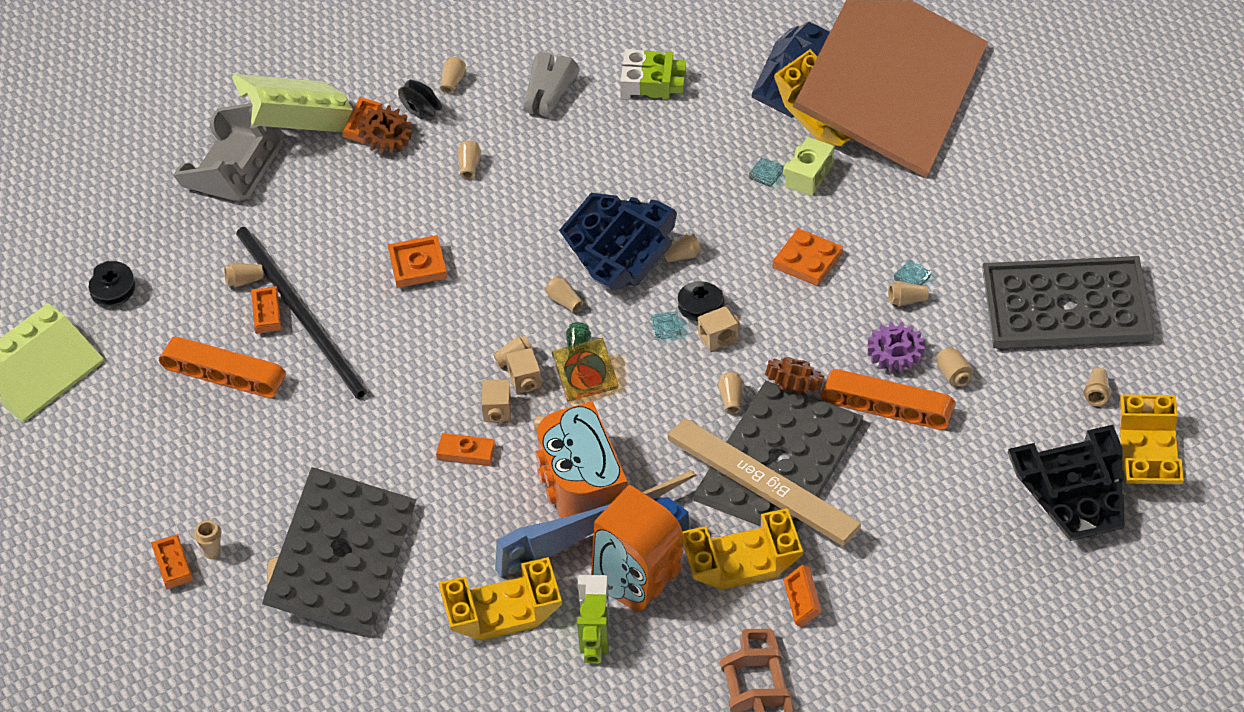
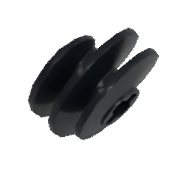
(418, 98)
(111, 284)
(699, 299)

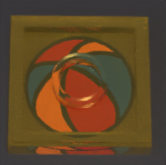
(585, 369)

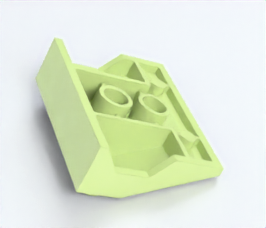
(294, 103)
(42, 362)

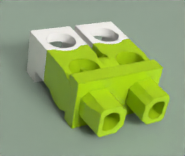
(651, 74)
(594, 617)

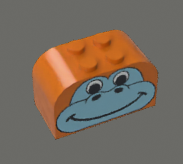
(578, 461)
(636, 548)

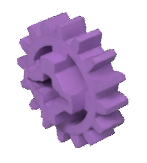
(896, 347)

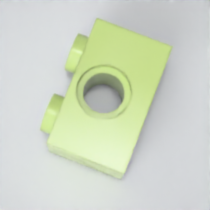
(809, 166)

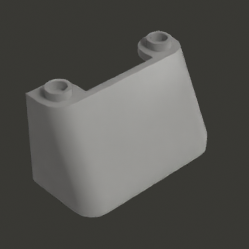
(236, 158)

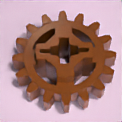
(384, 129)
(794, 375)

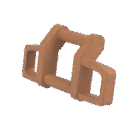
(756, 657)

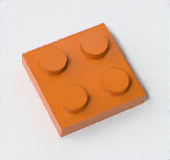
(807, 257)
(417, 261)

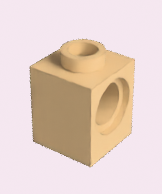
(718, 328)
(523, 371)
(496, 400)

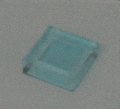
(766, 172)
(912, 273)
(666, 325)

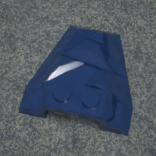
(785, 50)
(619, 237)

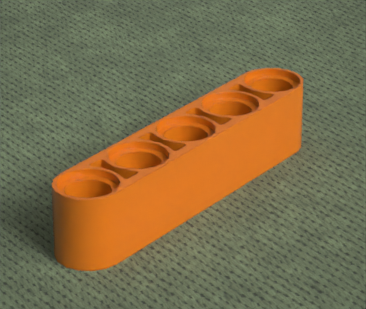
(222, 367)
(888, 399)

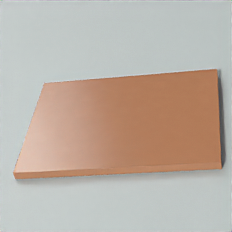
(892, 78)

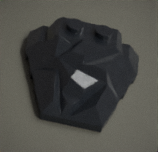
(1076, 482)

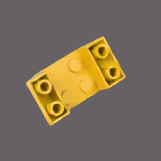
(790, 82)
(1149, 439)
(744, 555)
(502, 606)

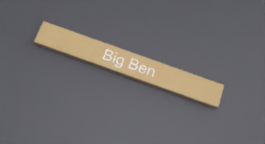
(764, 482)

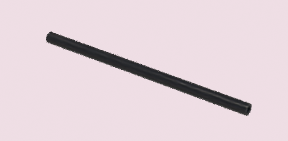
(302, 313)

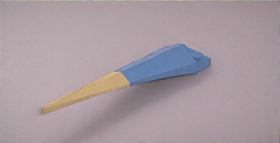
(551, 537)

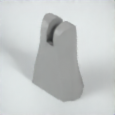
(549, 82)

